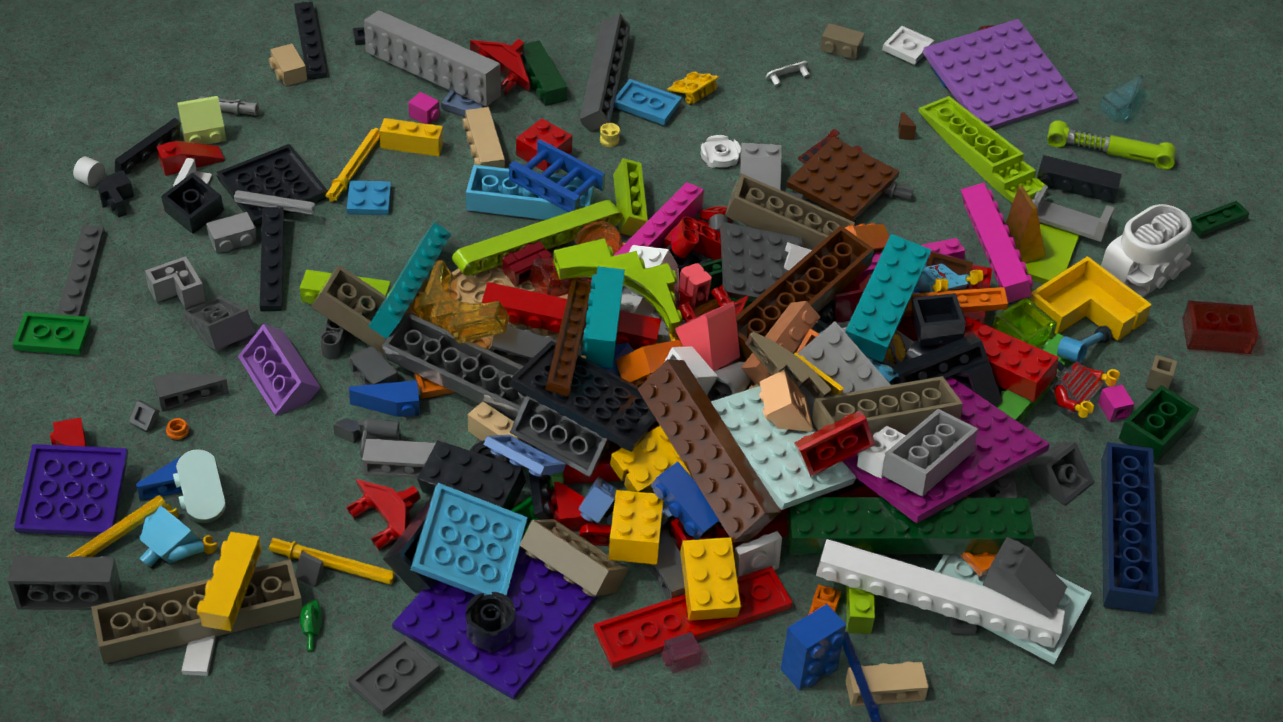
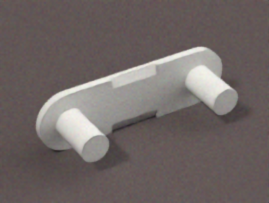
(774, 74)

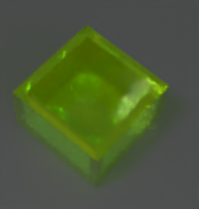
(1026, 323)

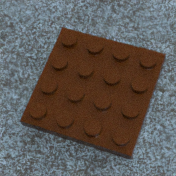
(842, 179)

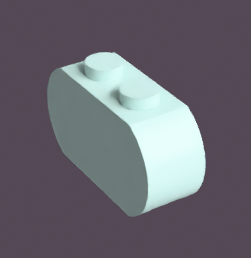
(200, 486)

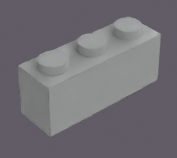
(395, 457)

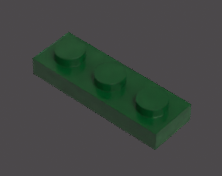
(1218, 218)

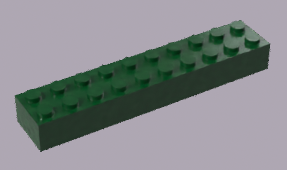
(881, 528)

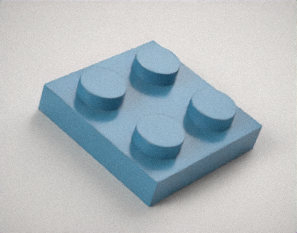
(369, 197)

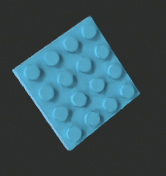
(468, 542)

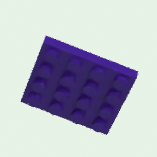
(71, 490)

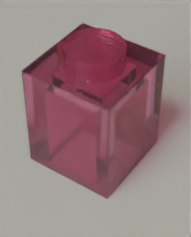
(681, 652)

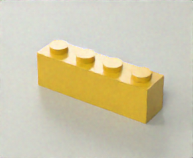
(229, 581)

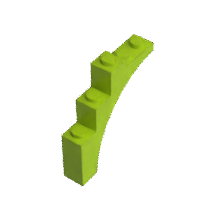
(652, 283)

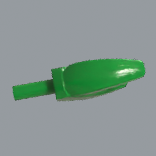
(311, 622)

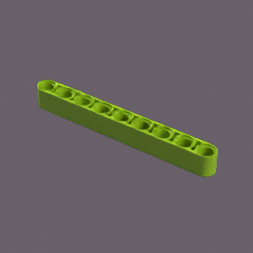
(550, 233)

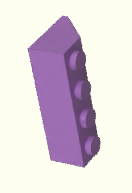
(278, 370)

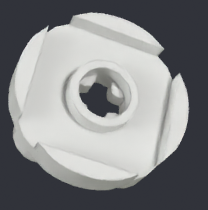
(729, 155)

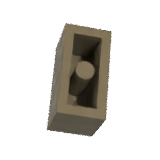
(842, 41)

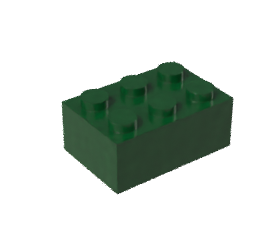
(1159, 422)

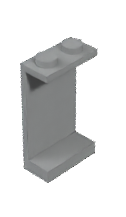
(1071, 219)

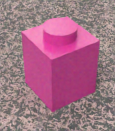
(424, 108)
(1116, 403)

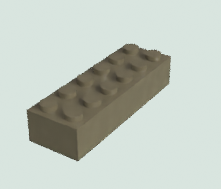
(780, 212)
(894, 406)

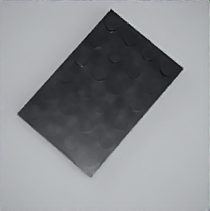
(595, 399)

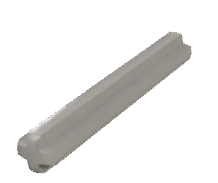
(273, 201)

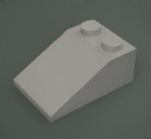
(761, 163)

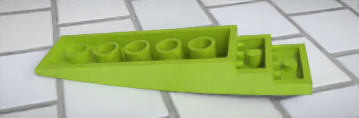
(982, 148)

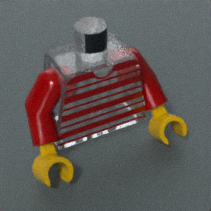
(1078, 385)

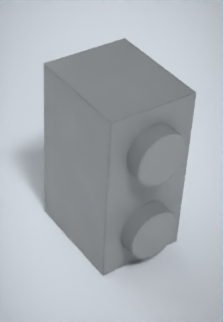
(231, 232)

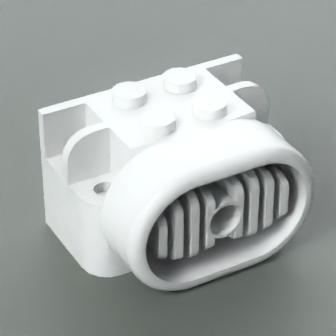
(1150, 249)

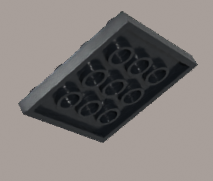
(274, 174)

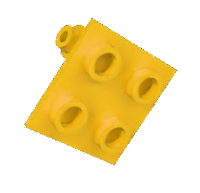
(695, 86)

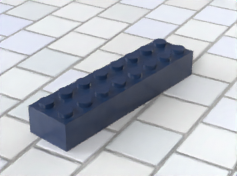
(1129, 528)

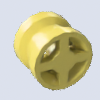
(609, 134)

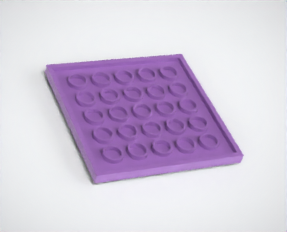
(1000, 74)

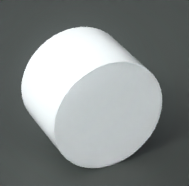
(88, 171)

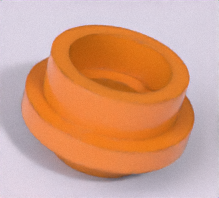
(177, 429)

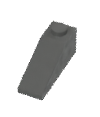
(187, 388)

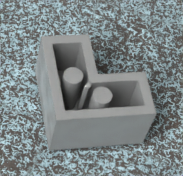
(176, 279)

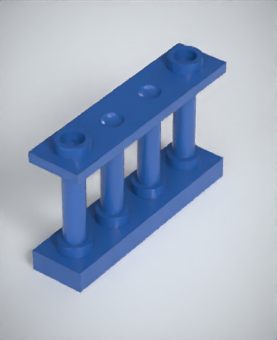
(549, 190)

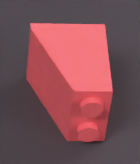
(713, 336)

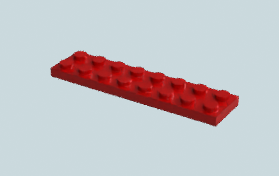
(646, 629)

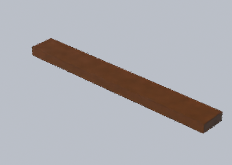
(569, 338)

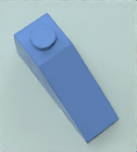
(597, 500)

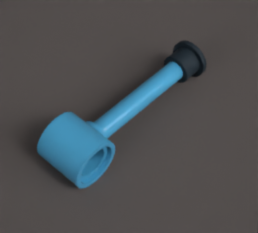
(1076, 350)

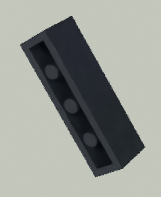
(1079, 179)
(942, 361)

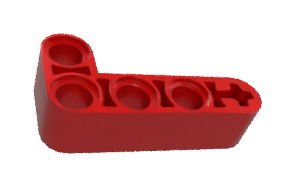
(695, 236)

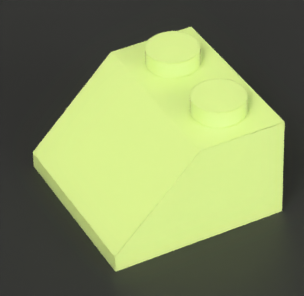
(202, 121)

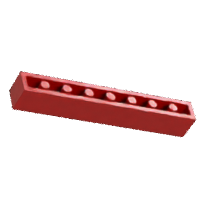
(547, 311)

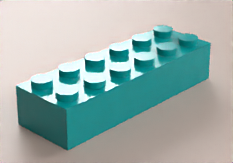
(887, 296)

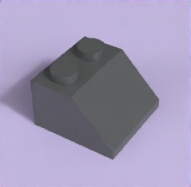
(1061, 471)

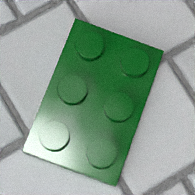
(52, 333)

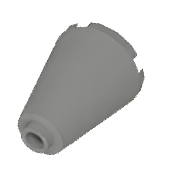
(729, 381)

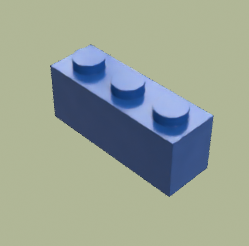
(685, 500)

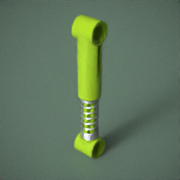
(1161, 155)

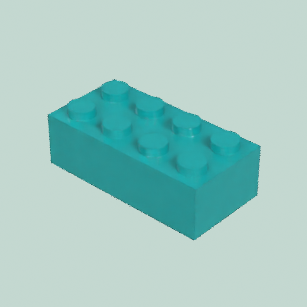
(603, 316)

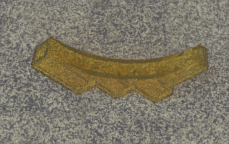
(461, 319)

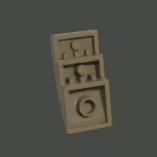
(777, 358)

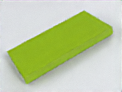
(1058, 251)

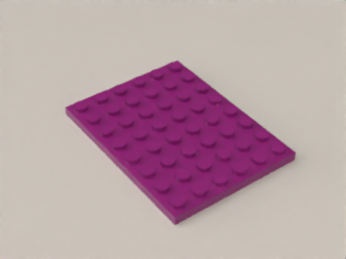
(999, 449)

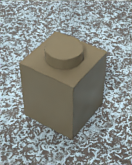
(1161, 372)

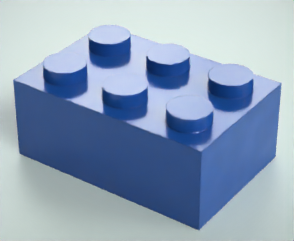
(813, 647)

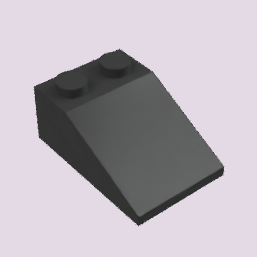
(220, 322)
(1025, 578)

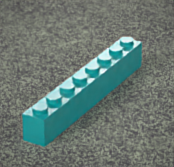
(409, 280)

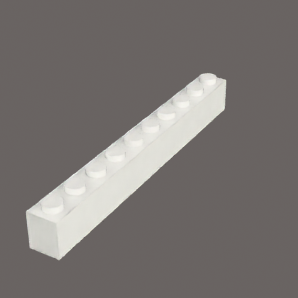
(937, 593)

